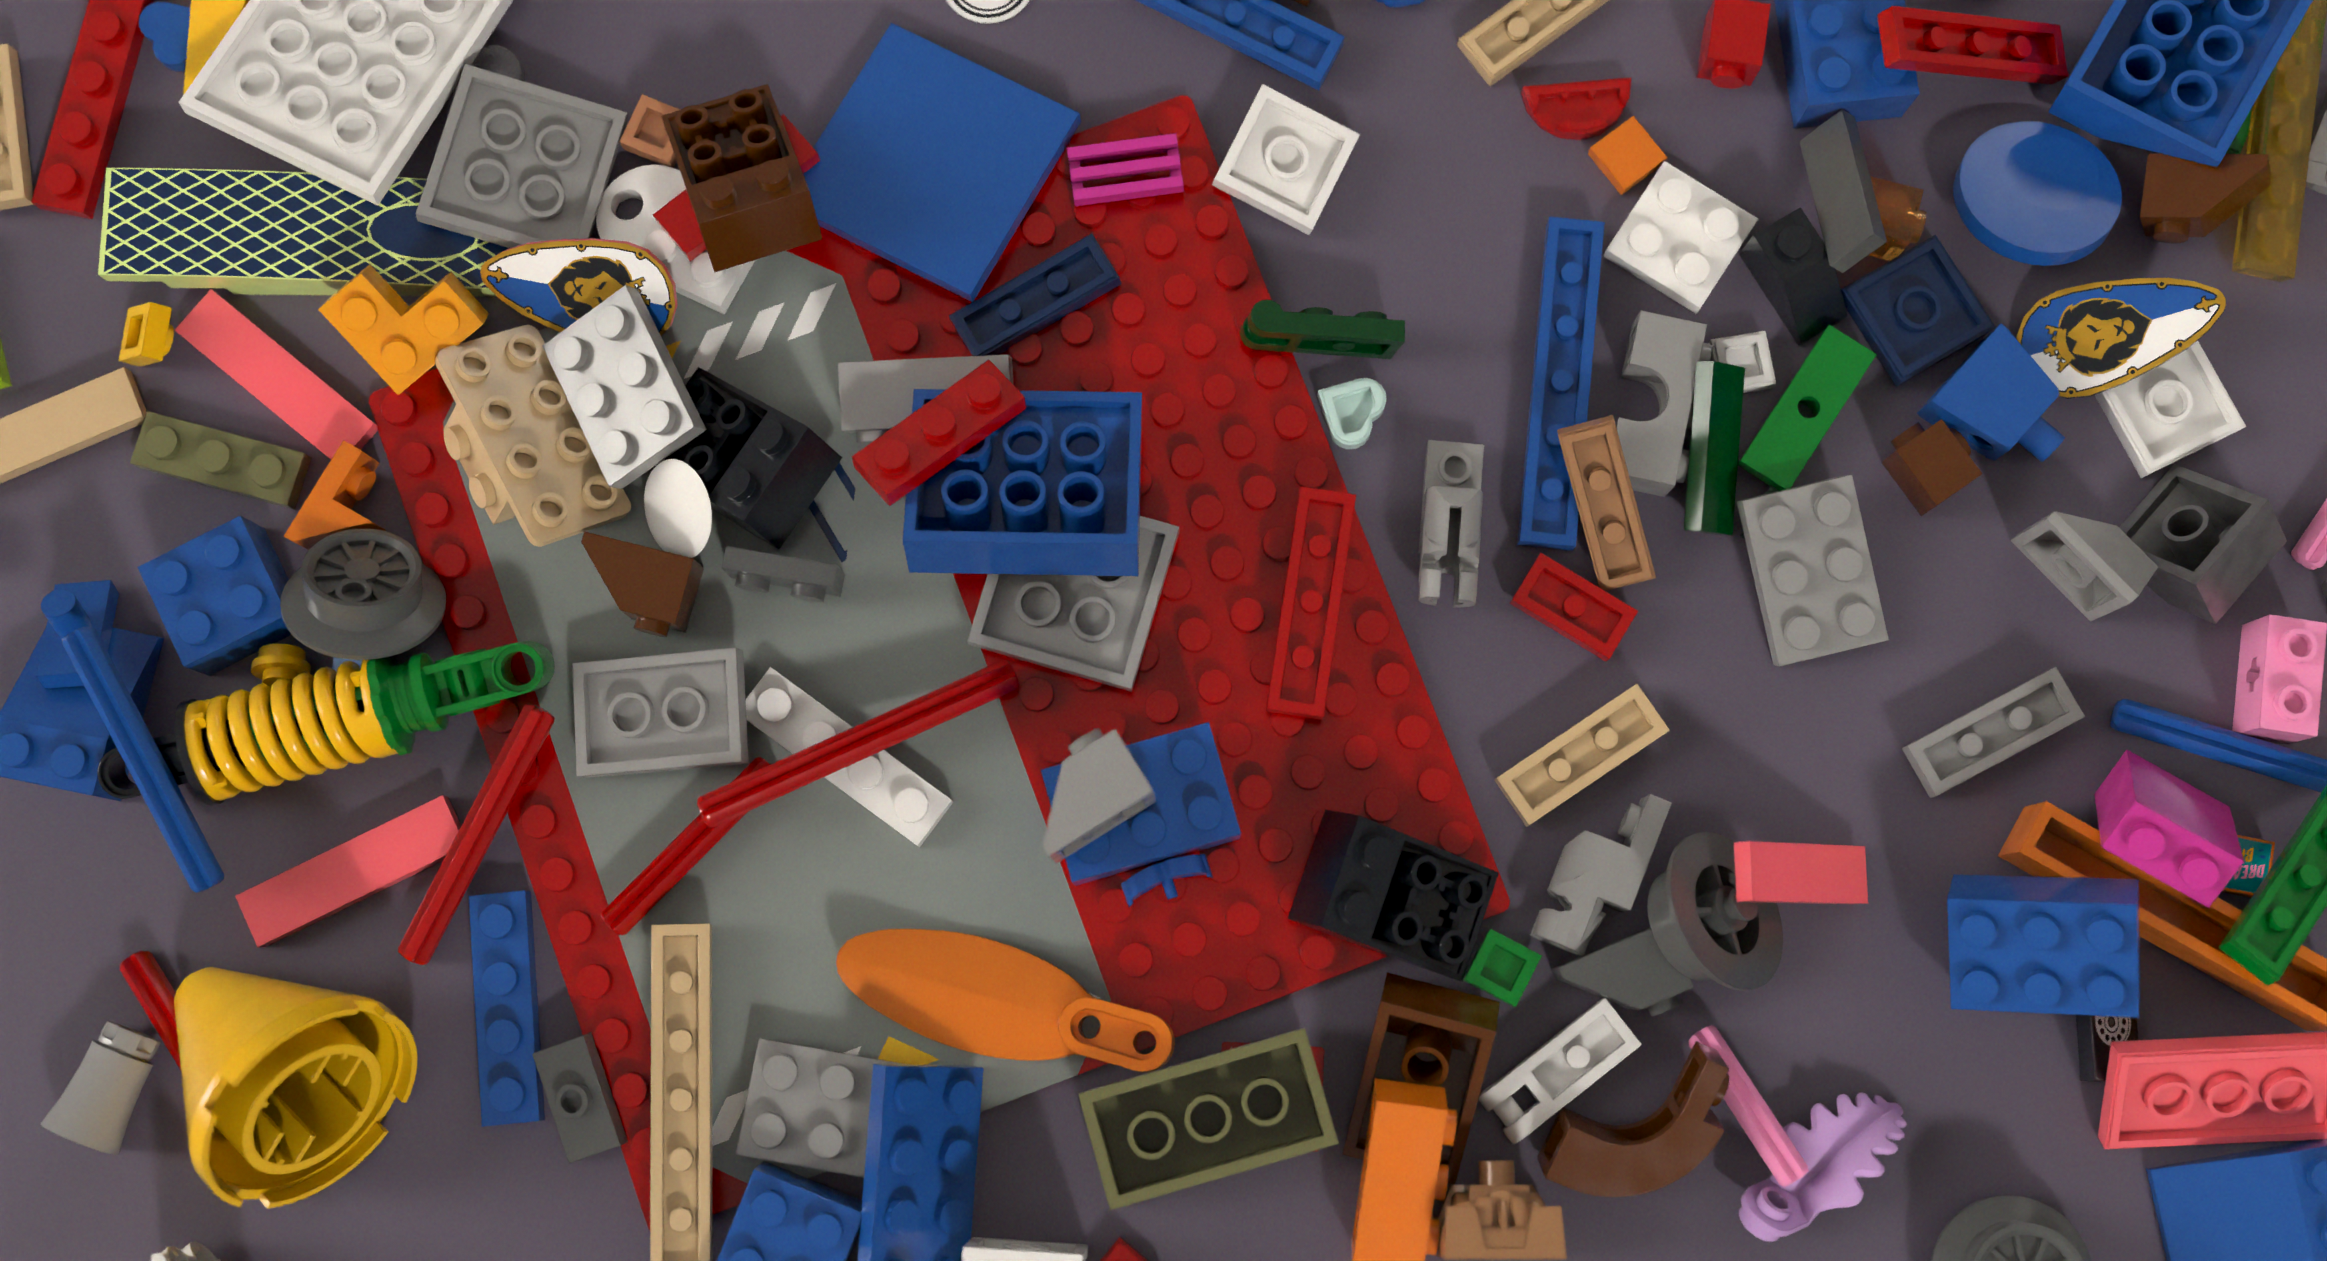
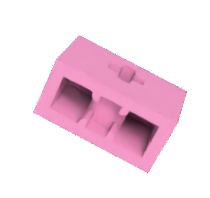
(2280, 679)

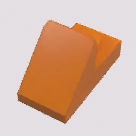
(329, 504)

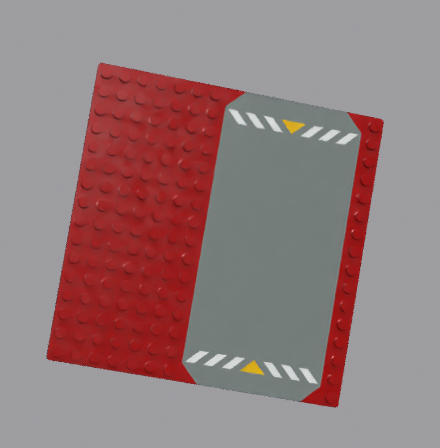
(800, 876)

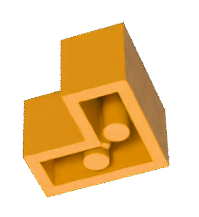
(397, 337)

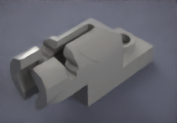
(1451, 520)
(1599, 873)

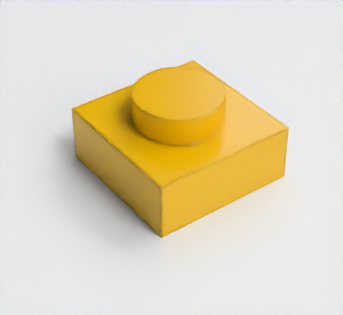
(146, 334)

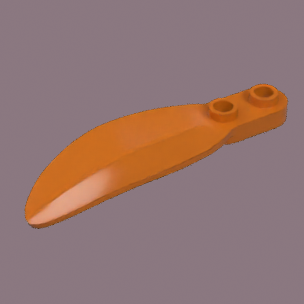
(992, 999)

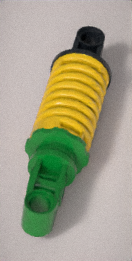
(326, 720)

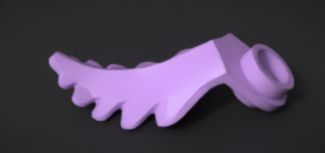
(1836, 1154)

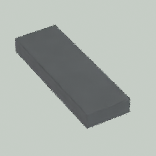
(1842, 191)

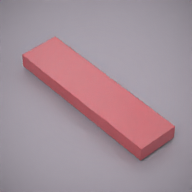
(274, 376)
(350, 872)

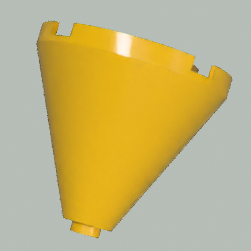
(284, 1082)

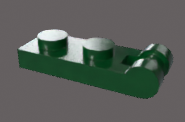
(1321, 332)

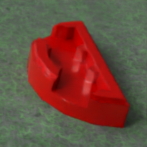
(1577, 108)

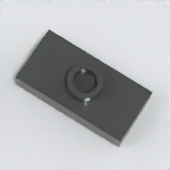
(580, 1098)

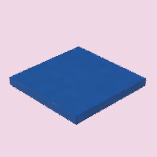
(935, 160)

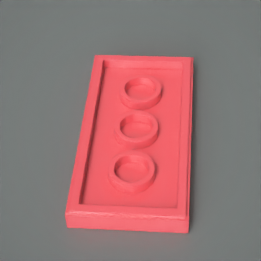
(2215, 1091)

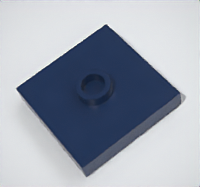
(1916, 310)

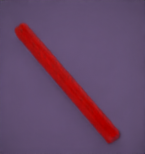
(857, 743)

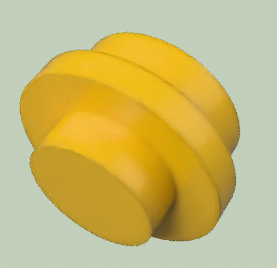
(279, 662)

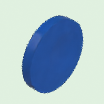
(2037, 193)

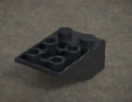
(754, 459)
(1393, 894)

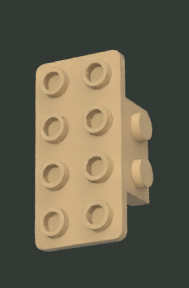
(523, 439)

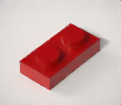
(1573, 607)

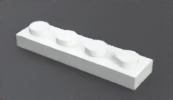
(875, 782)

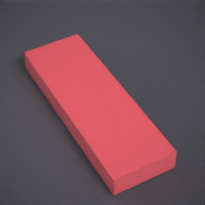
(1800, 873)

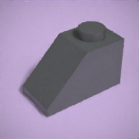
(1628, 974)

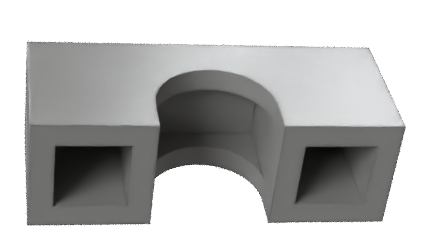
(1664, 357)

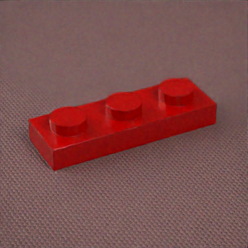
(939, 432)

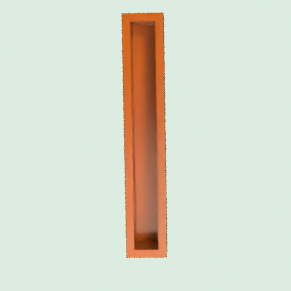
(2060, 845)

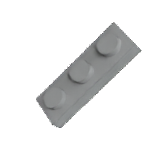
(1993, 732)

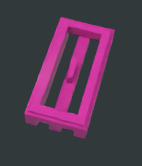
(1119, 150)

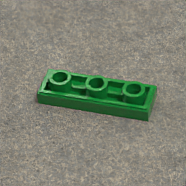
(1824, 386)

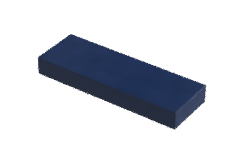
(1036, 298)

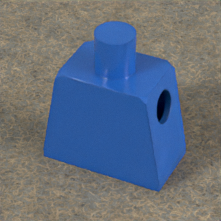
(1998, 399)

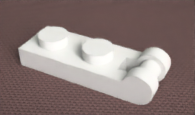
(1561, 1069)

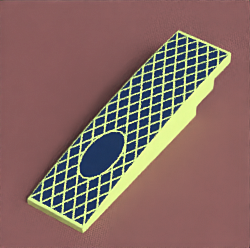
(274, 234)

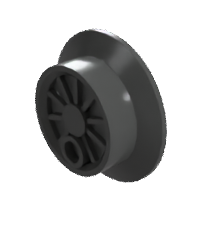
(362, 596)
(1702, 923)
(2009, 1231)

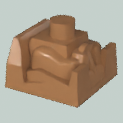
(1499, 1219)

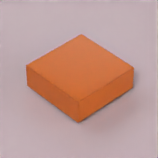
(1627, 155)

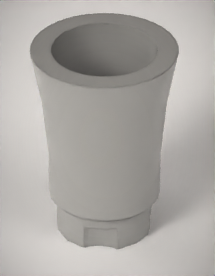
(104, 1089)

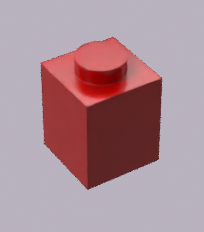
(1733, 42)

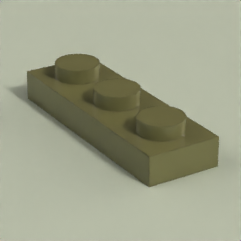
(221, 460)

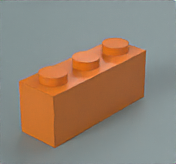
(1402, 1172)

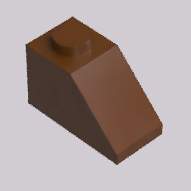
(2195, 198)
(647, 582)

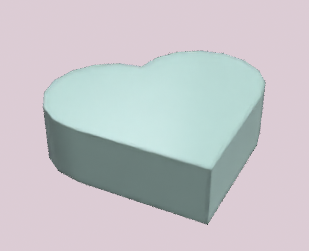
(1351, 410)

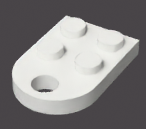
(656, 187)

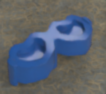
(1164, 874)

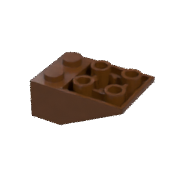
(742, 177)

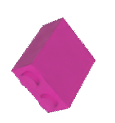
(2167, 828)

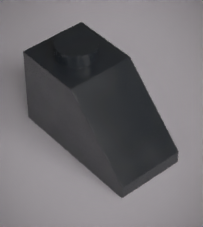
(1796, 275)

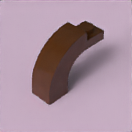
(1646, 1153)

